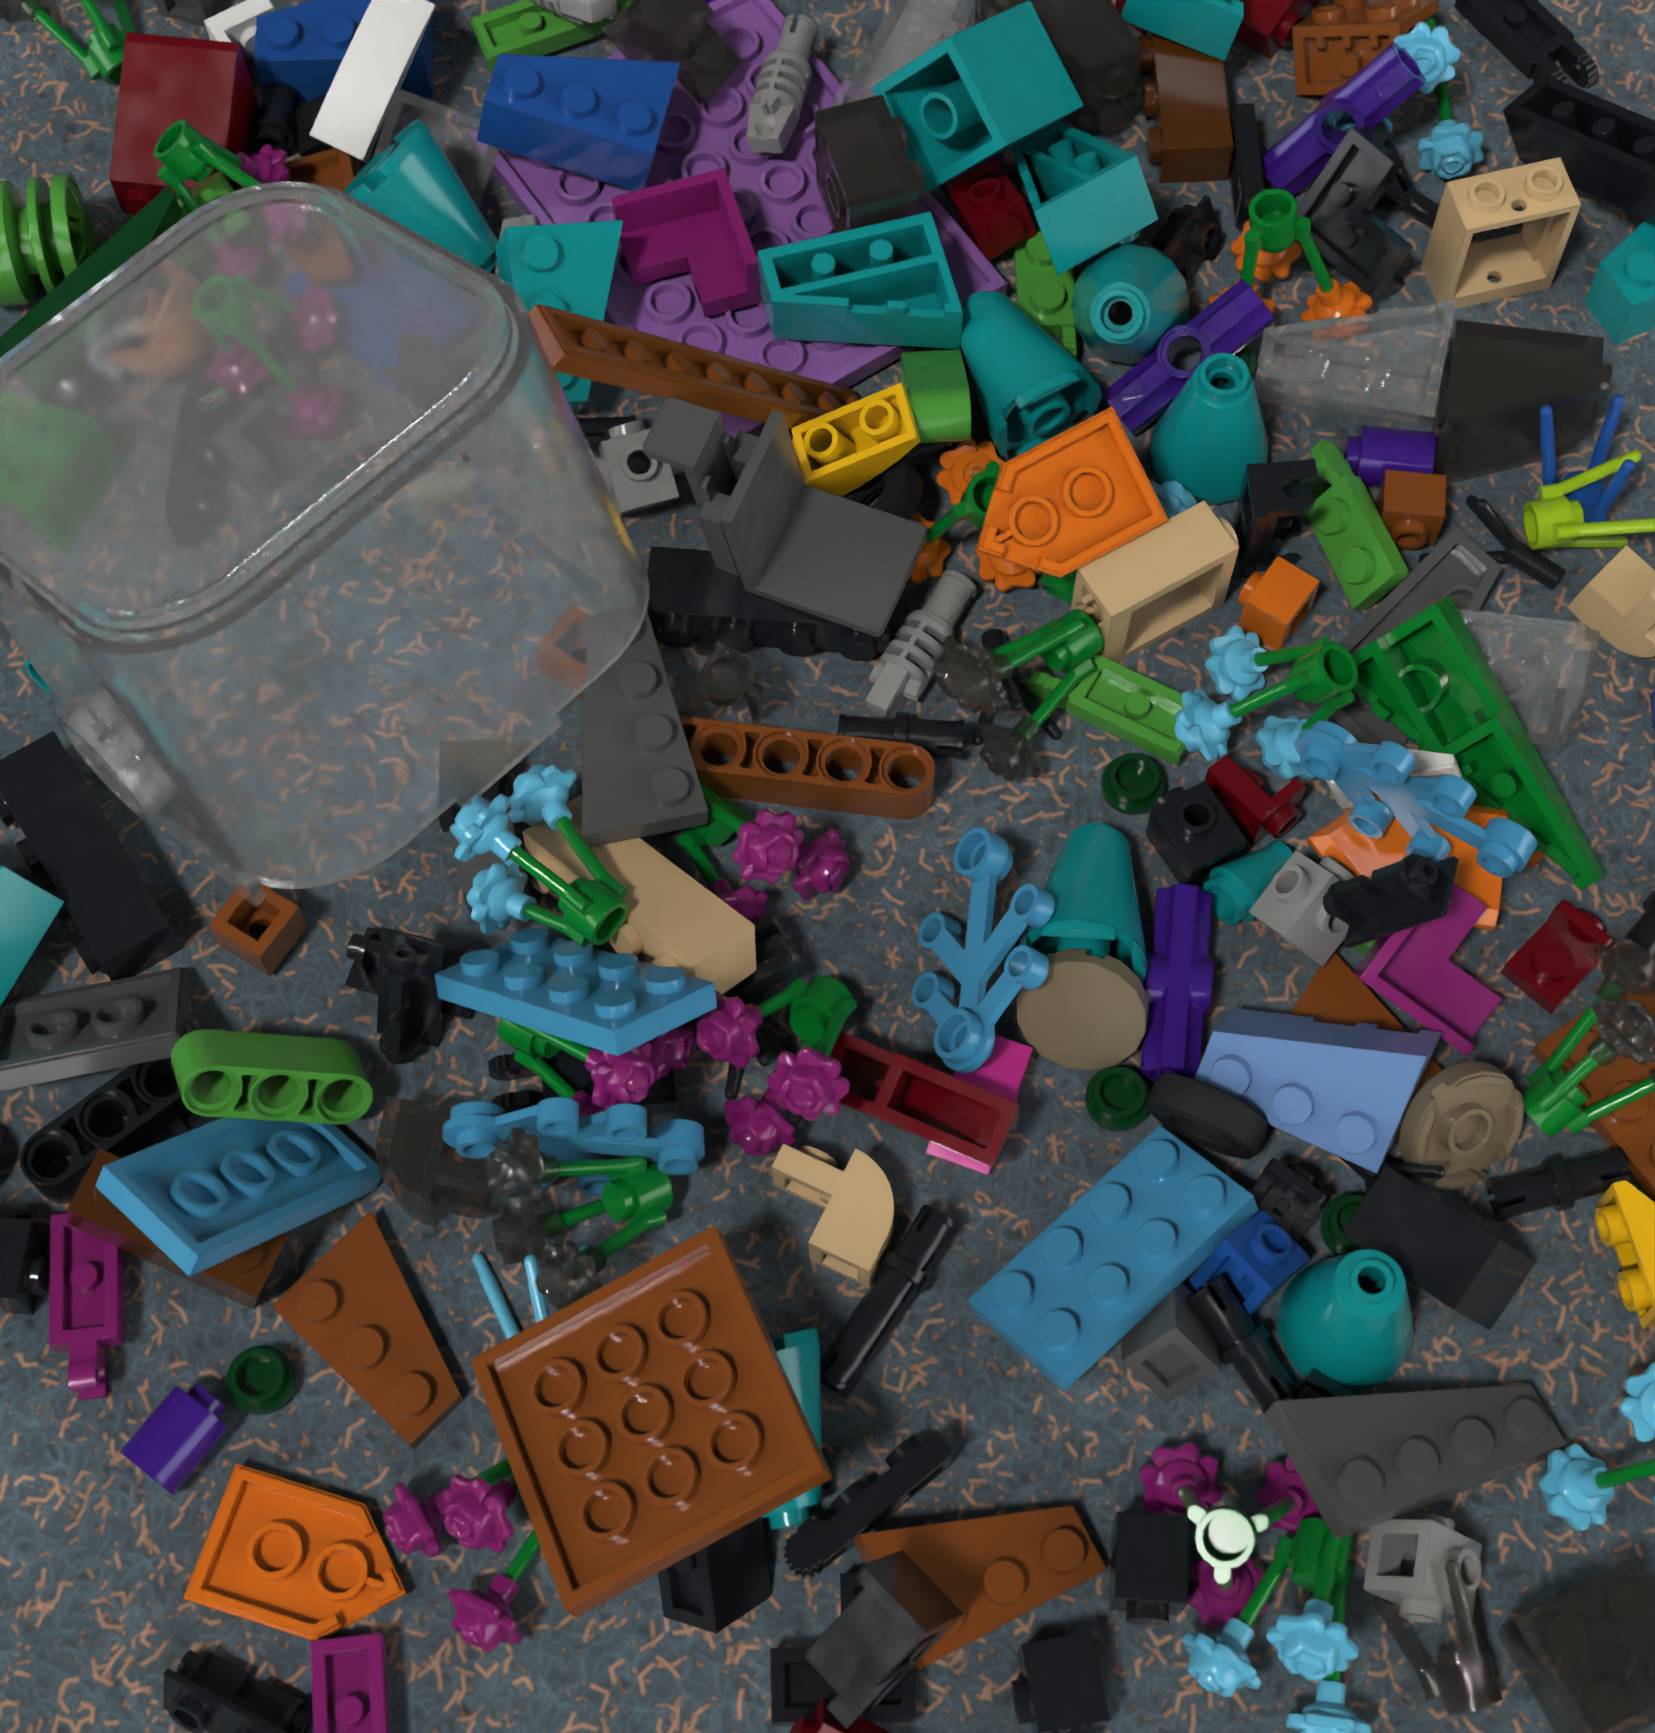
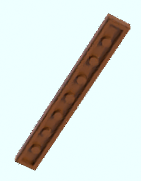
(679, 370)

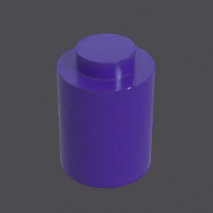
(1389, 449)
(177, 1436)

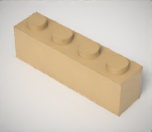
(669, 913)

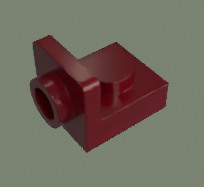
(1248, 803)
(1557, 956)

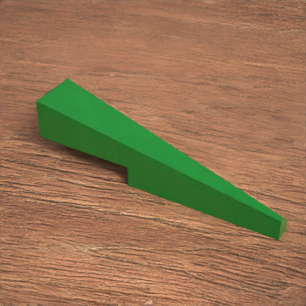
(1448, 701)

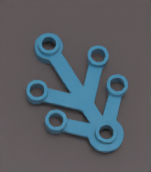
(1385, 768)
(968, 1032)
(560, 1132)

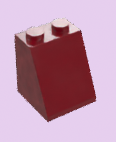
(170, 82)

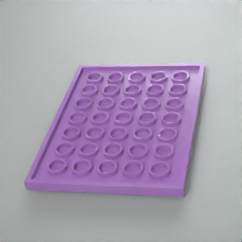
(775, 200)

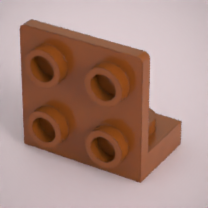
(1348, 36)

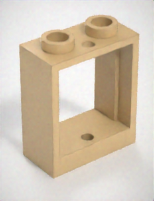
(1520, 260)
(1158, 581)

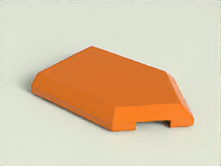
(1070, 499)
(1364, 854)
(292, 1558)

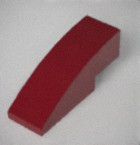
(924, 1100)

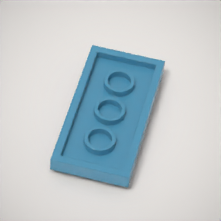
(576, 991)
(235, 1185)
(1112, 1257)

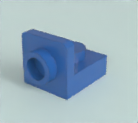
(1254, 1262)

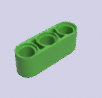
(938, 394)
(246, 1060)

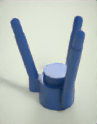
(1592, 497)

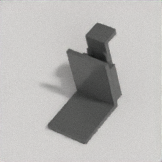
(776, 530)

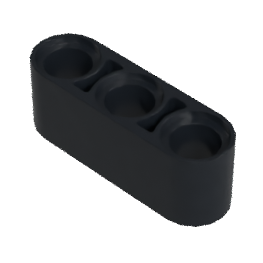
(80, 1128)

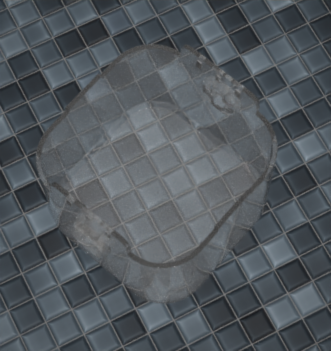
(303, 533)

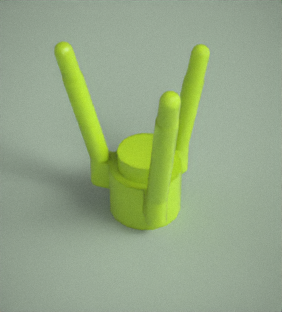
(1560, 523)

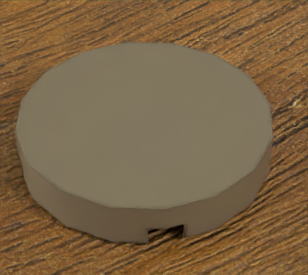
(1085, 1011)
(1462, 1123)

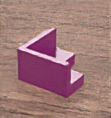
(693, 229)
(1418, 978)

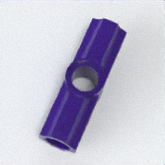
(1365, 96)
(1220, 328)
(1177, 982)

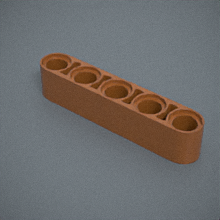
(815, 759)

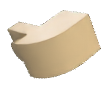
(1621, 604)
(857, 1207)

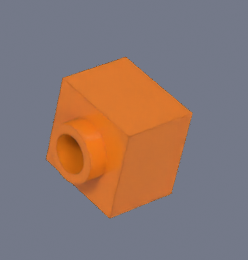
(1276, 602)

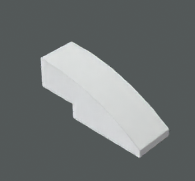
(369, 73)

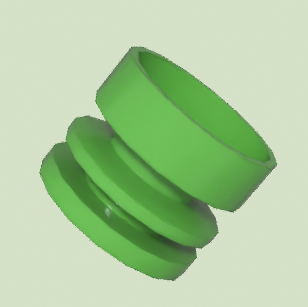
(42, 237)

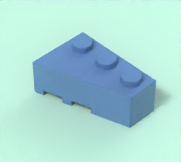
(1320, 1079)

